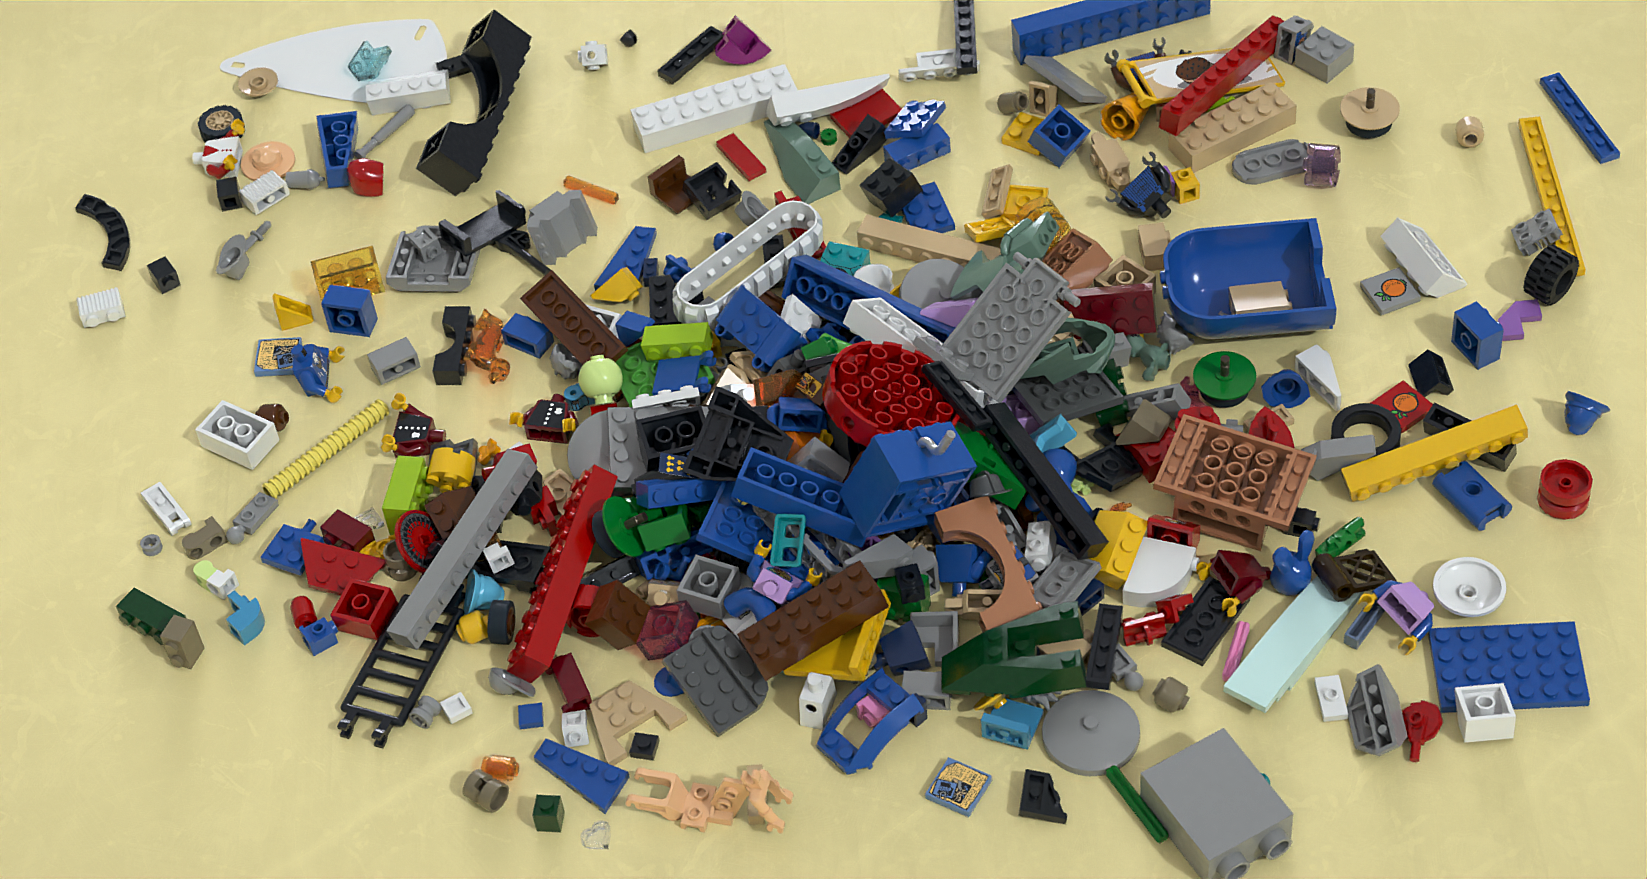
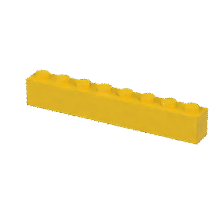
(1435, 453)

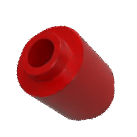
(302, 611)

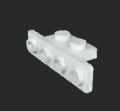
(932, 65)

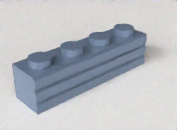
(1363, 625)

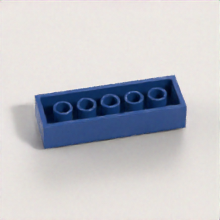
(796, 490)

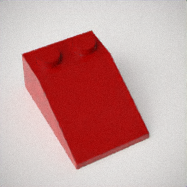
(1151, 454)

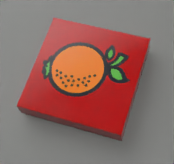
(1405, 404)

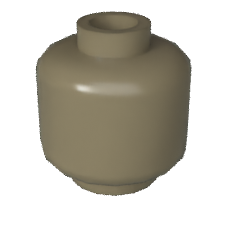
(1171, 694)

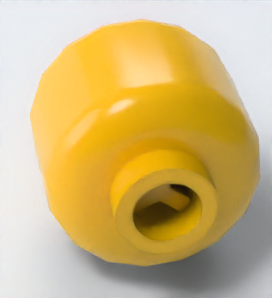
(473, 627)

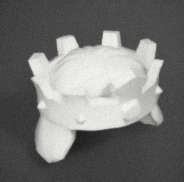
(876, 275)

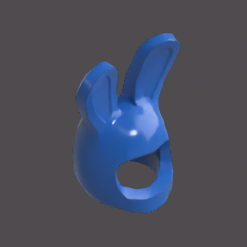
(1065, 466)
(1292, 569)

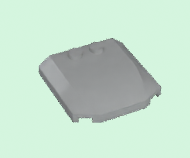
(443, 273)

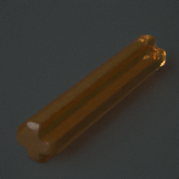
(591, 189)

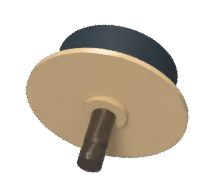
(1369, 111)

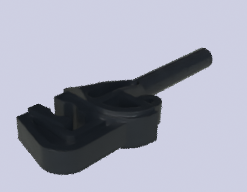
(515, 243)

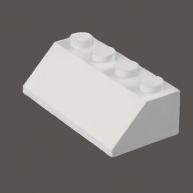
(413, 90)
(1422, 259)

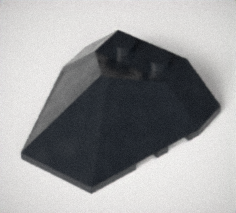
(729, 434)

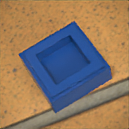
(530, 715)

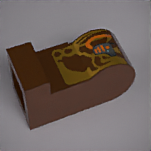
(811, 389)

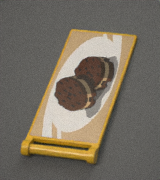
(1172, 74)

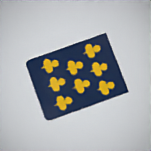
(673, 465)

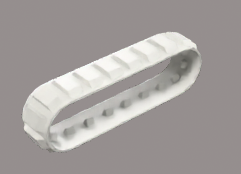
(783, 216)

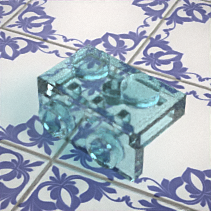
(368, 61)

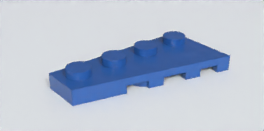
(631, 254)
(589, 776)

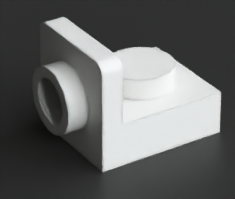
(575, 728)

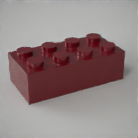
(1120, 307)

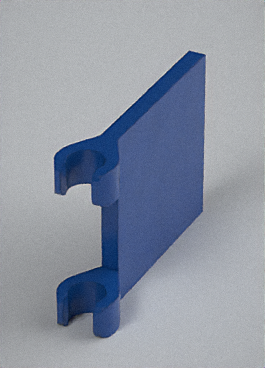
(683, 371)

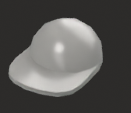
(507, 683)

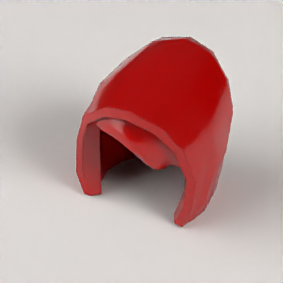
(366, 177)

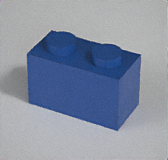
(527, 335)

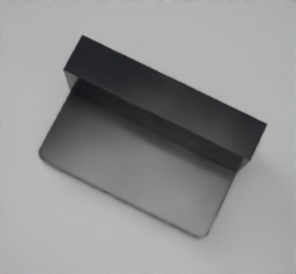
(1430, 374)

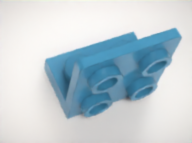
(1012, 723)

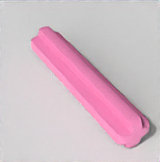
(1236, 649)

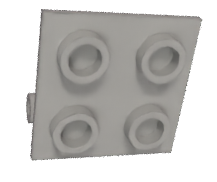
(1535, 229)

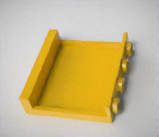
(847, 655)

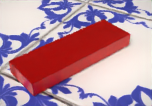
(741, 157)

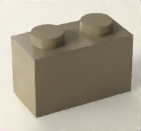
(182, 642)

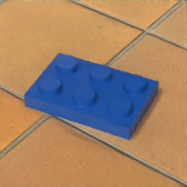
(915, 119)
(929, 211)

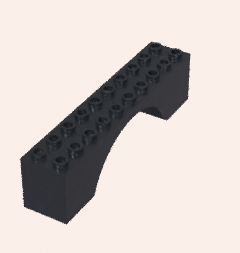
(458, 150)

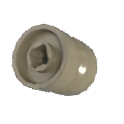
(397, 566)
(485, 790)

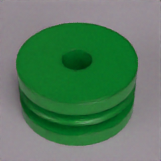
(828, 137)

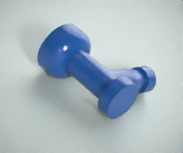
(663, 571)

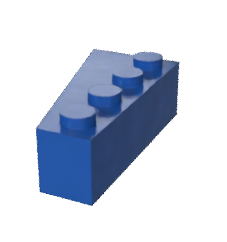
(337, 142)

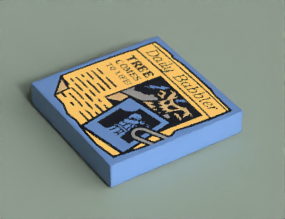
(275, 356)
(958, 787)

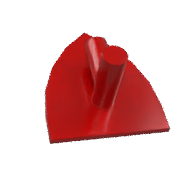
(1271, 427)

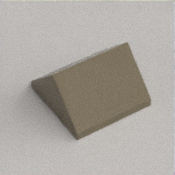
(1145, 425)

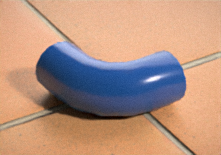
(749, 600)

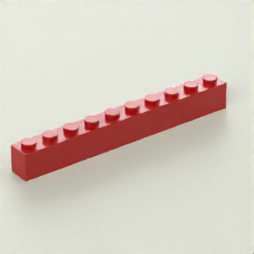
(1220, 78)

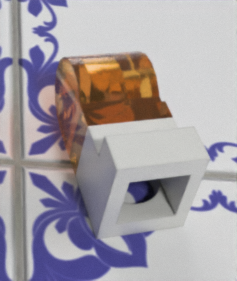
(496, 555)

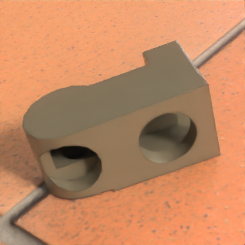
(204, 540)

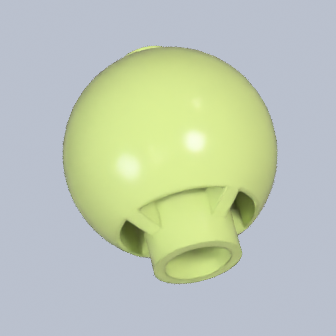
(600, 379)

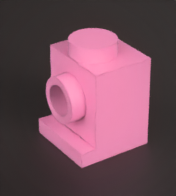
(870, 711)

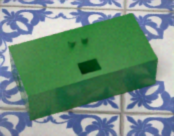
(989, 459)

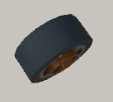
(501, 622)

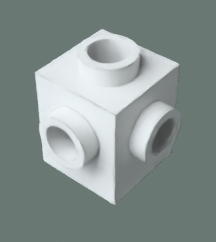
(600, 55)

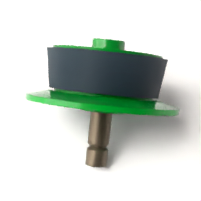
(1224, 378)
(617, 528)

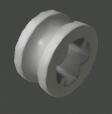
(151, 550)

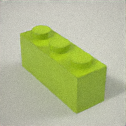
(676, 340)

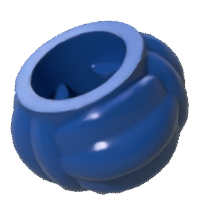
(721, 239)

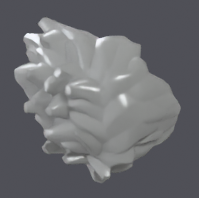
(1173, 334)
(564, 362)

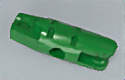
(1343, 538)

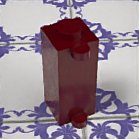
(570, 683)

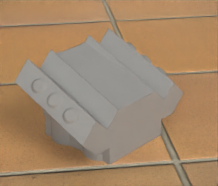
(560, 225)

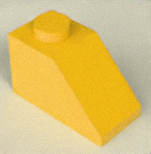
(619, 287)

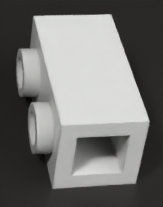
(1040, 545)

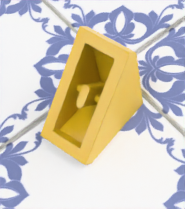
(291, 312)

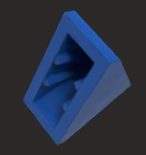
(631, 327)

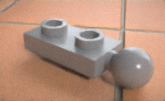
(251, 517)
(1126, 668)

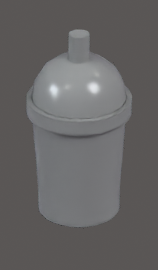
(303, 179)

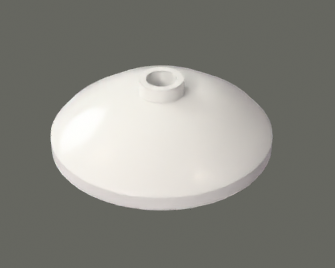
(1470, 578)

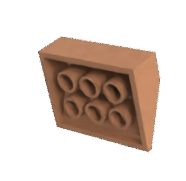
(1077, 260)

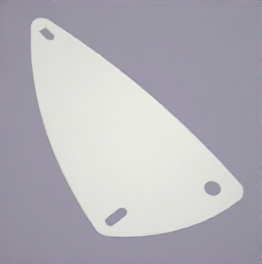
(320, 59)

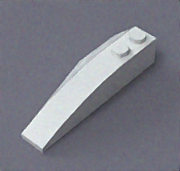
(821, 100)

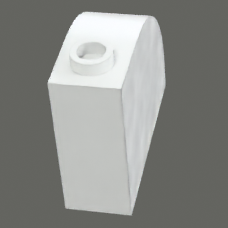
(1158, 572)

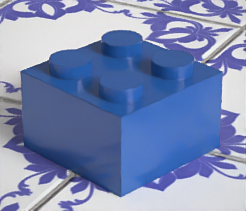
(1059, 136)
(349, 310)
(1477, 335)

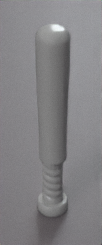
(397, 121)

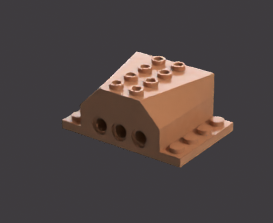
(1232, 481)

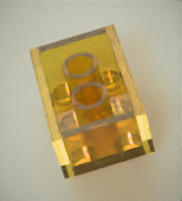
(349, 269)

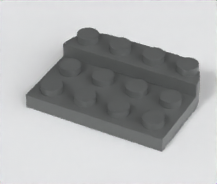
(718, 678)

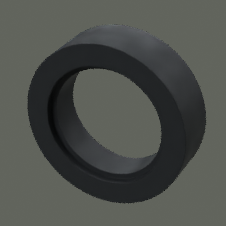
(1369, 414)

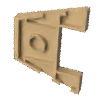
(625, 710)

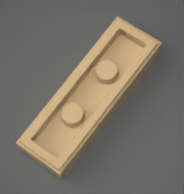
(997, 191)

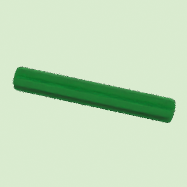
(1137, 804)

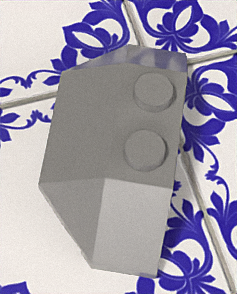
(1375, 713)

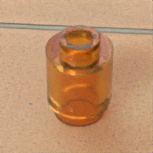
(500, 767)

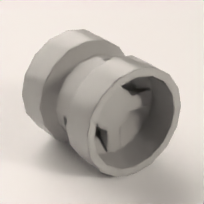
(424, 713)

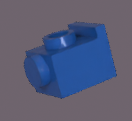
(319, 635)

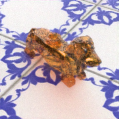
(487, 343)

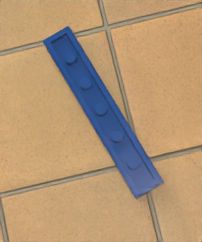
(1580, 118)

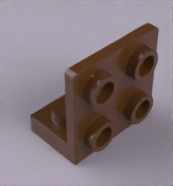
(667, 185)

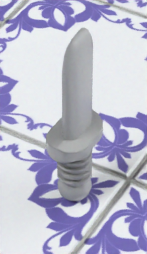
(257, 235)

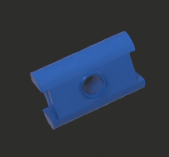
(1472, 495)

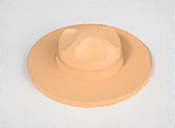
(267, 157)

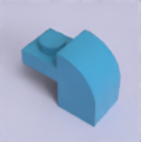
(248, 618)

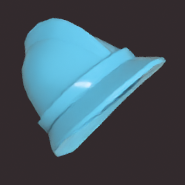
(481, 592)

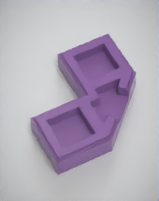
(1517, 313)

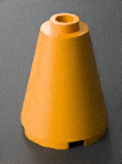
(1123, 116)

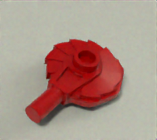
(1422, 724)

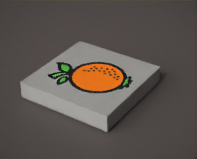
(1390, 291)

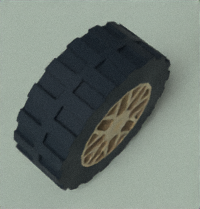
(217, 122)

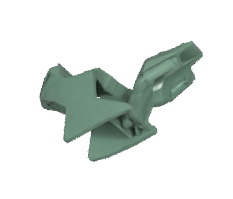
(1026, 237)
(1062, 359)

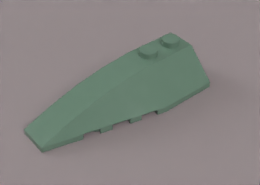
(802, 163)

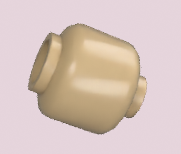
(1469, 132)

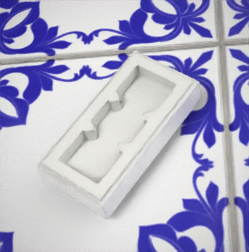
(1331, 698)

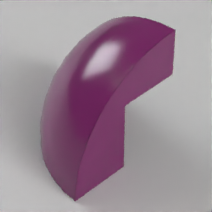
(740, 44)

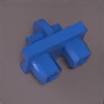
(676, 267)

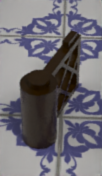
(1340, 579)

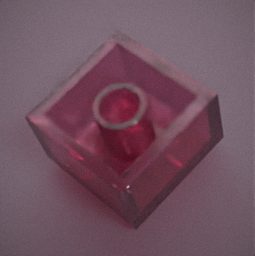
(666, 629)

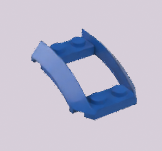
(889, 694)

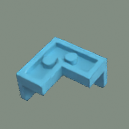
(1053, 434)

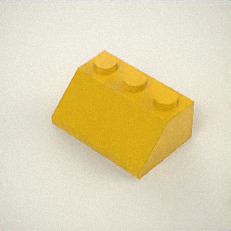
(1124, 536)

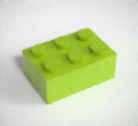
(406, 489)

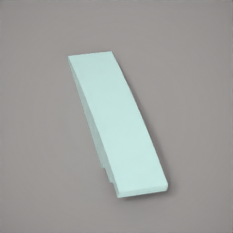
(1288, 647)

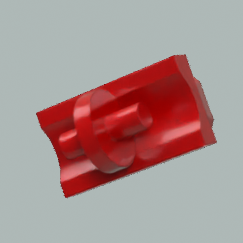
(1144, 629)

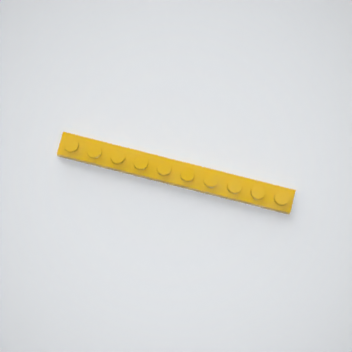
(1548, 184)

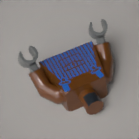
(1119, 76)

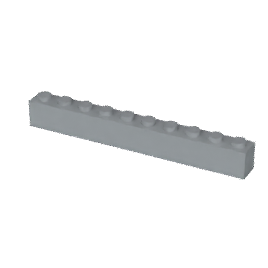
(461, 549)

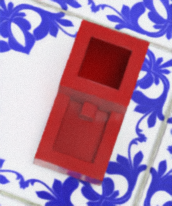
(545, 511)

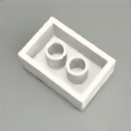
(237, 434)

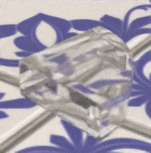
(370, 518)

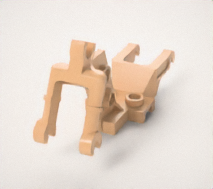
(711, 804)

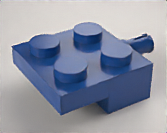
(286, 548)

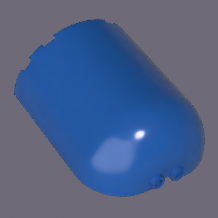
(1210, 259)

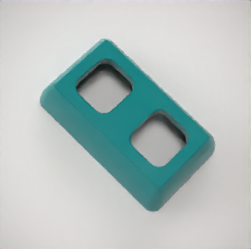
(780, 541)

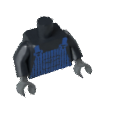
(1147, 192)

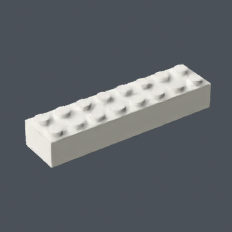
(709, 108)
(880, 322)

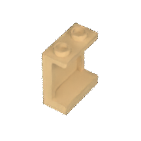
(1258, 298)

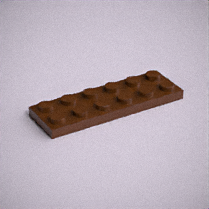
(571, 320)

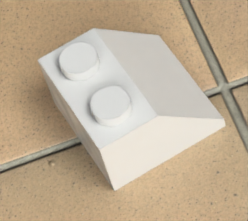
(1484, 713)

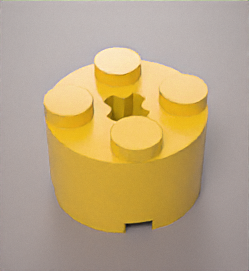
(450, 469)

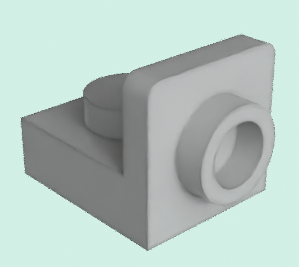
(425, 243)

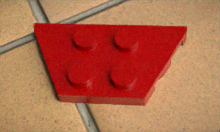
(332, 567)

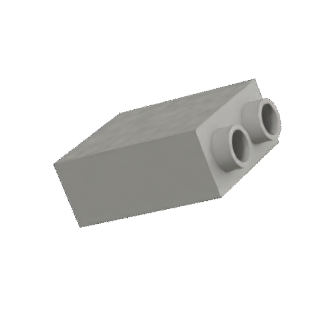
(1217, 807)

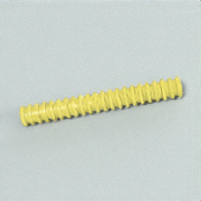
(325, 449)

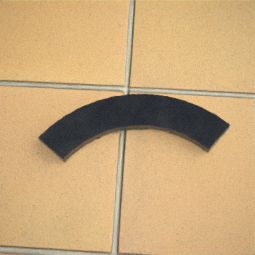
(114, 225)

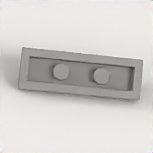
(931, 348)

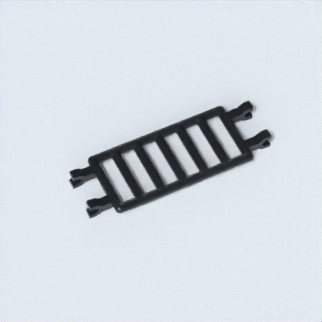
(357, 688)

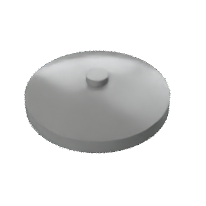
(932, 282)
(591, 446)
(1090, 732)

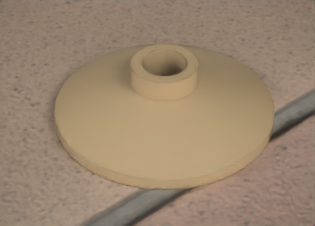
(258, 82)

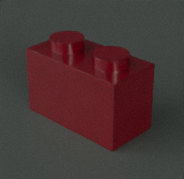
(346, 532)

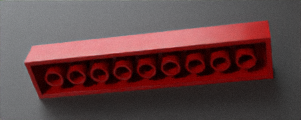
(560, 576)

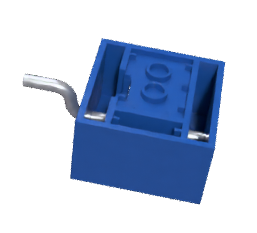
(906, 478)

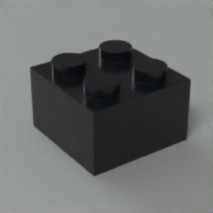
(891, 187)

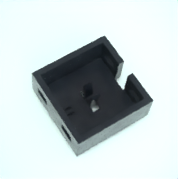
(713, 180)

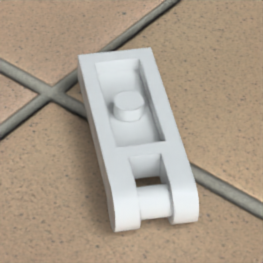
(165, 508)

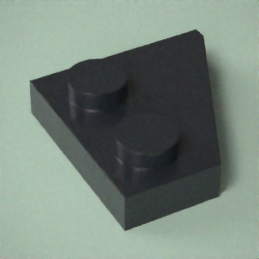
(1040, 798)

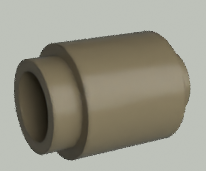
(1012, 102)

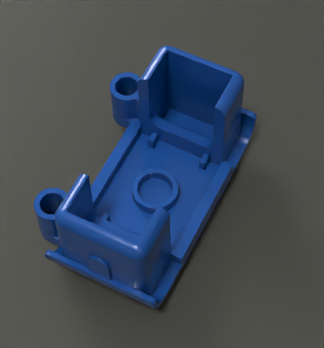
(758, 329)

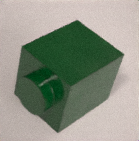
(548, 813)

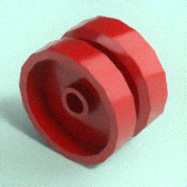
(1564, 489)

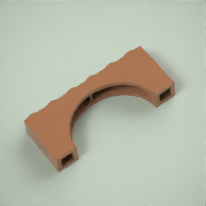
(978, 524)

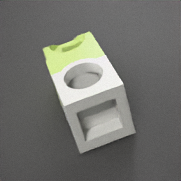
(214, 580)

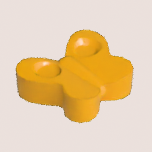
(488, 451)

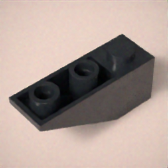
(861, 145)

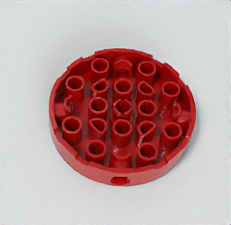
(882, 391)

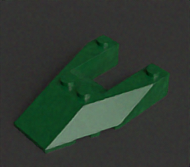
(1007, 658)

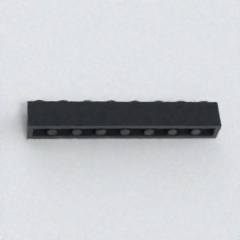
(1043, 483)

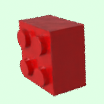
(364, 609)

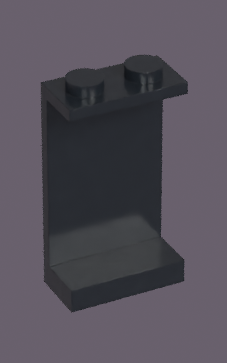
(485, 227)

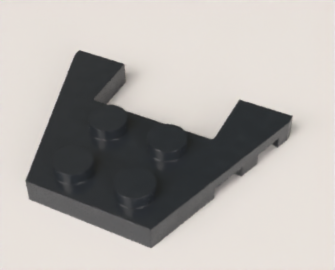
(1109, 466)

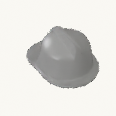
(750, 208)
(233, 258)

